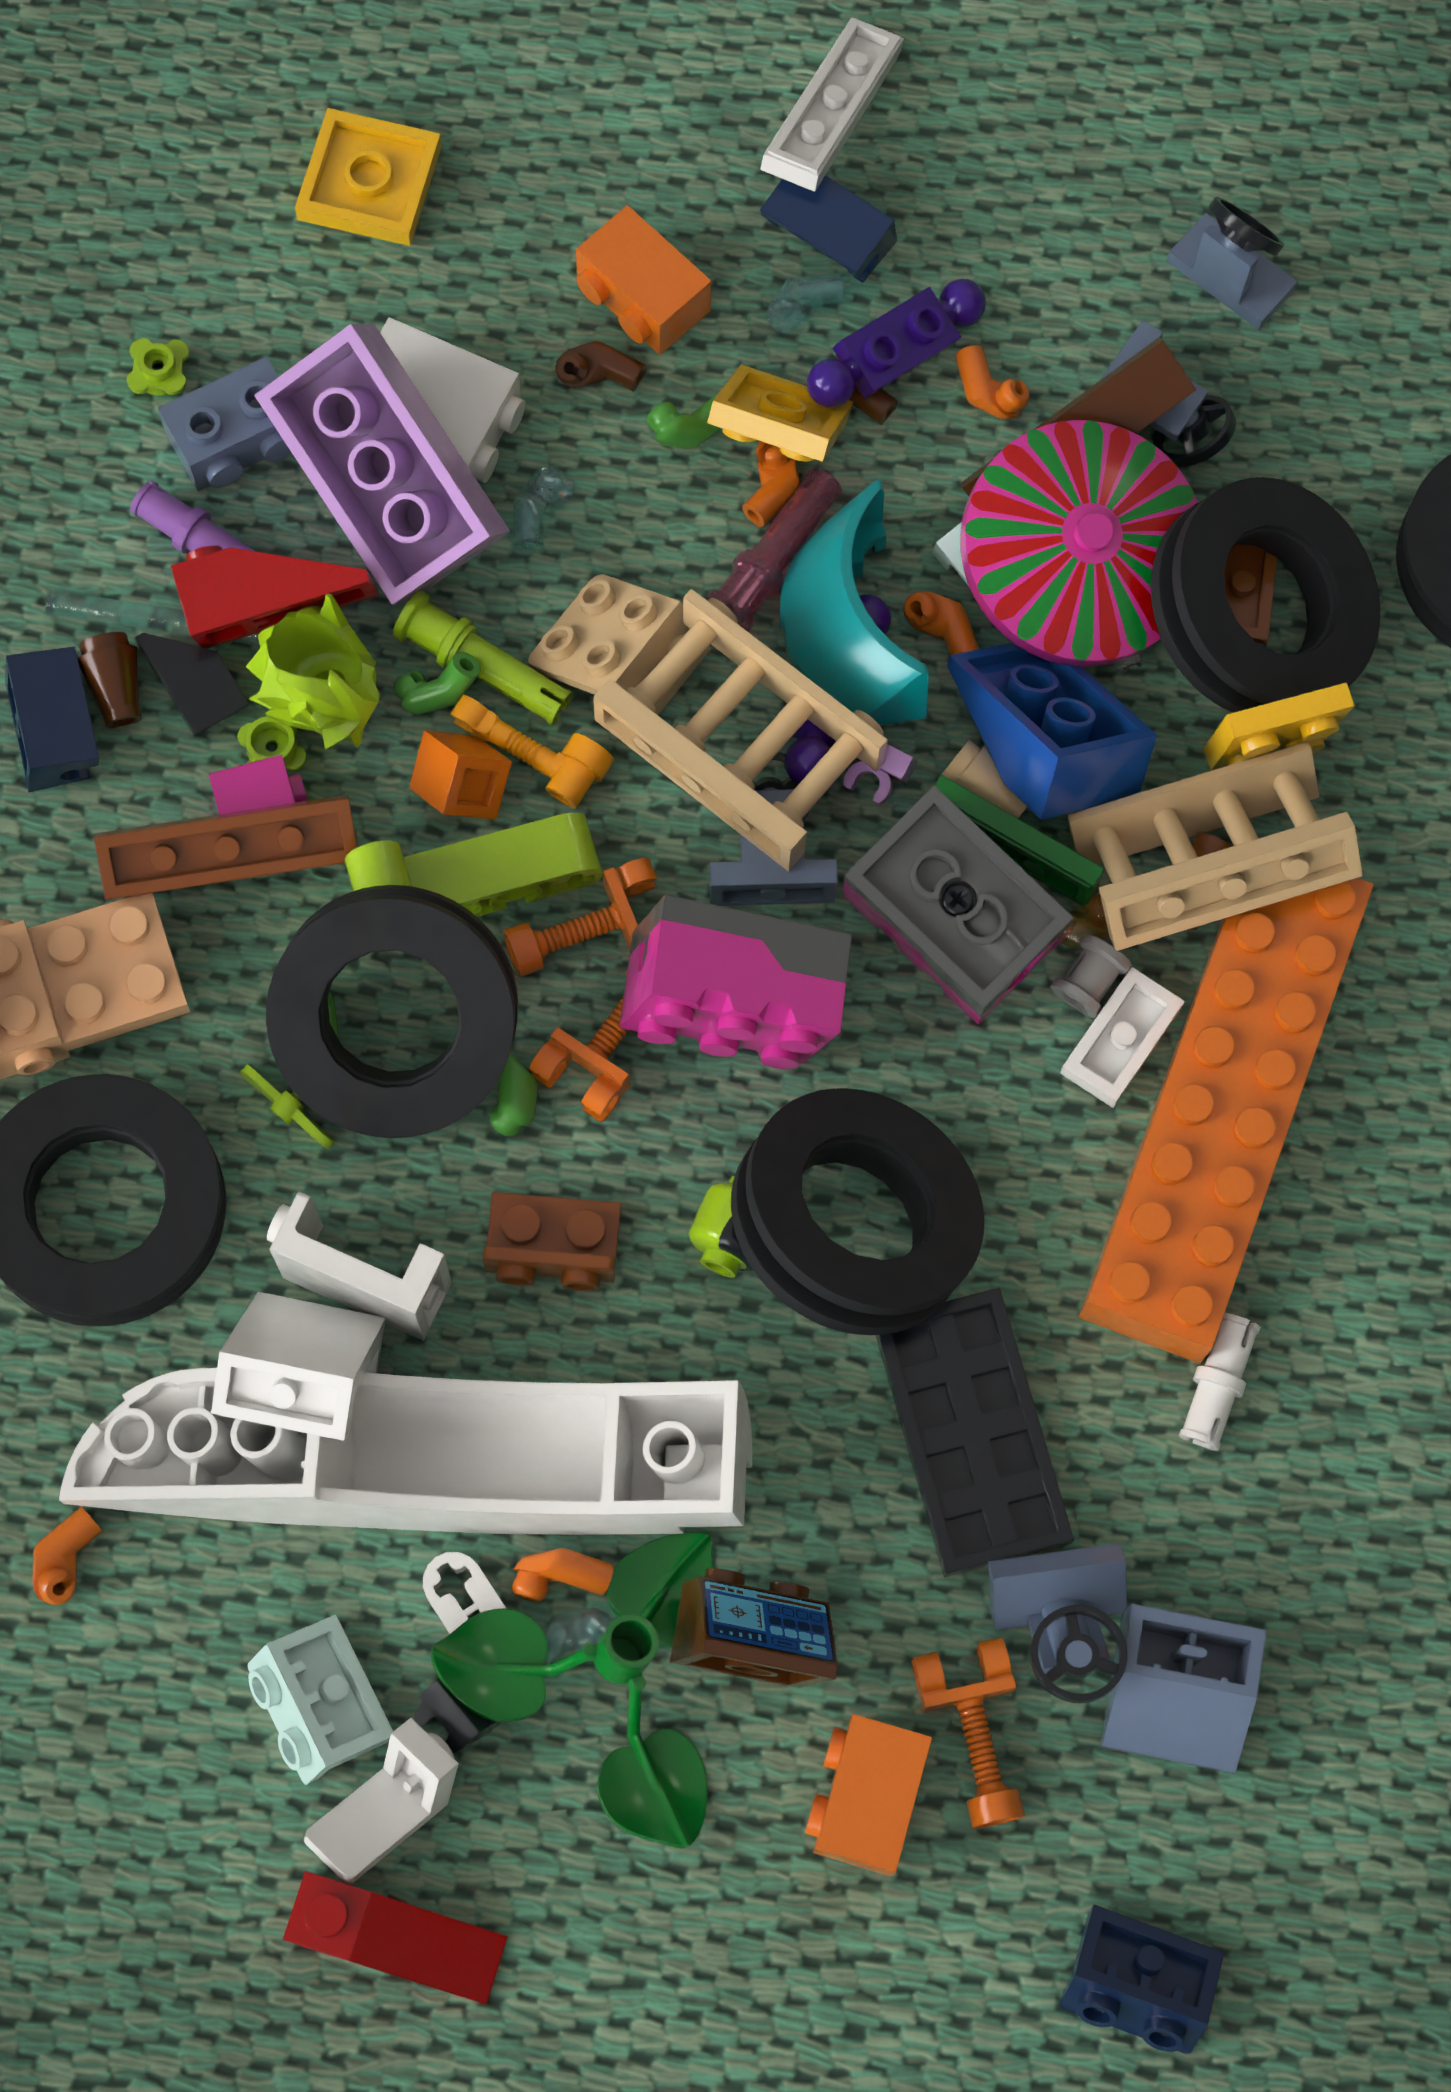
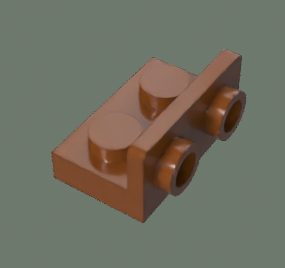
(552, 1240)

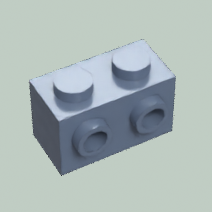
(224, 427)

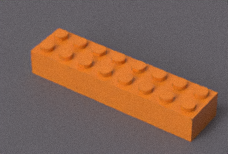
(1222, 1120)

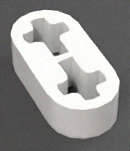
(477, 1588)

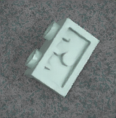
(317, 1699)

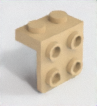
(612, 634)

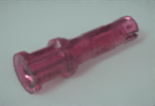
(760, 569)

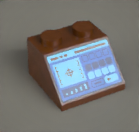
(754, 1630)

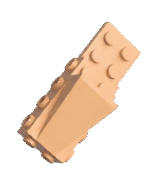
(83, 982)

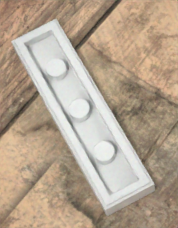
(832, 104)

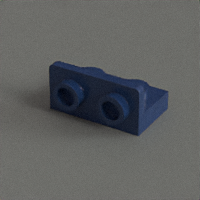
(1143, 1981)

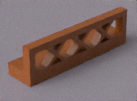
(225, 847)

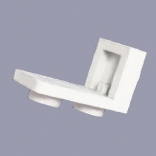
(388, 1806)

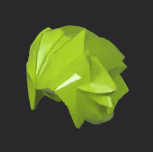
(316, 674)

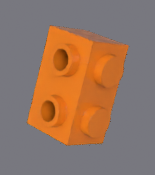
(642, 280)
(870, 1794)

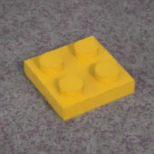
(368, 176)
(778, 413)
(1279, 726)

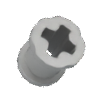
(1091, 975)

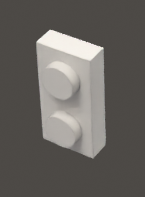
(1122, 1037)

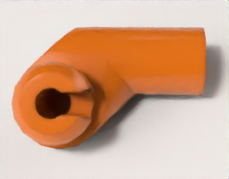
(986, 393)
(778, 484)
(941, 619)
(56, 1557)
(563, 1566)

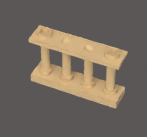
(729, 788)
(1227, 880)

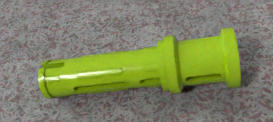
(446, 636)

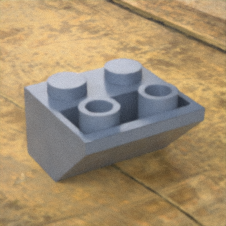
(1184, 1688)

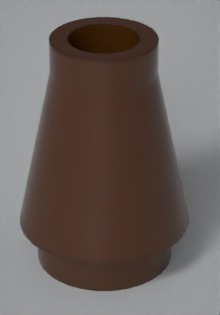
(112, 676)

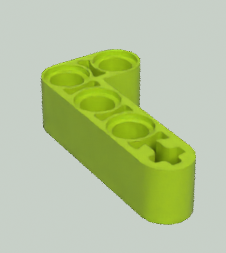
(490, 869)

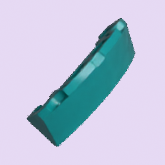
(831, 632)

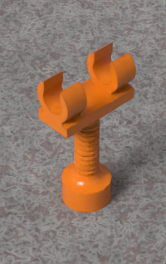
(530, 946)
(611, 1080)
(993, 1800)

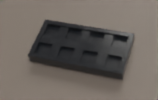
(974, 1435)

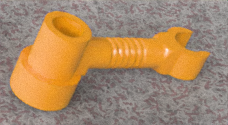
(570, 771)

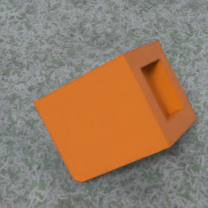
(460, 775)

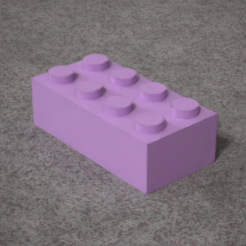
(381, 462)

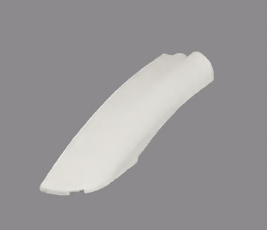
(433, 1457)

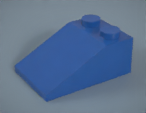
(1052, 730)

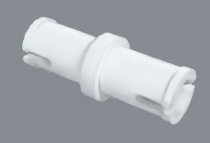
(1219, 1382)

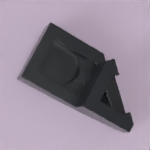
(194, 680)

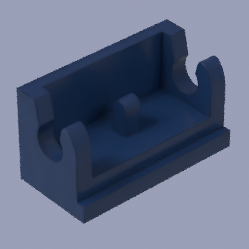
(833, 223)
(50, 717)

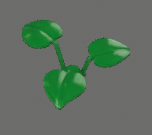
(499, 1670)

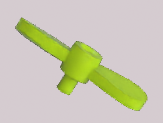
(287, 1106)

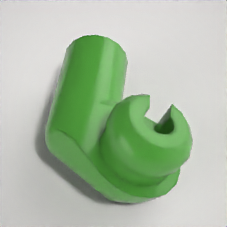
(681, 429)
(445, 691)
(515, 1098)

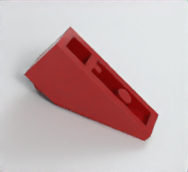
(246, 591)
(395, 1937)

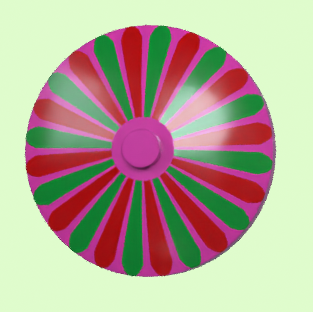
(1068, 540)

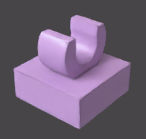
(895, 764)

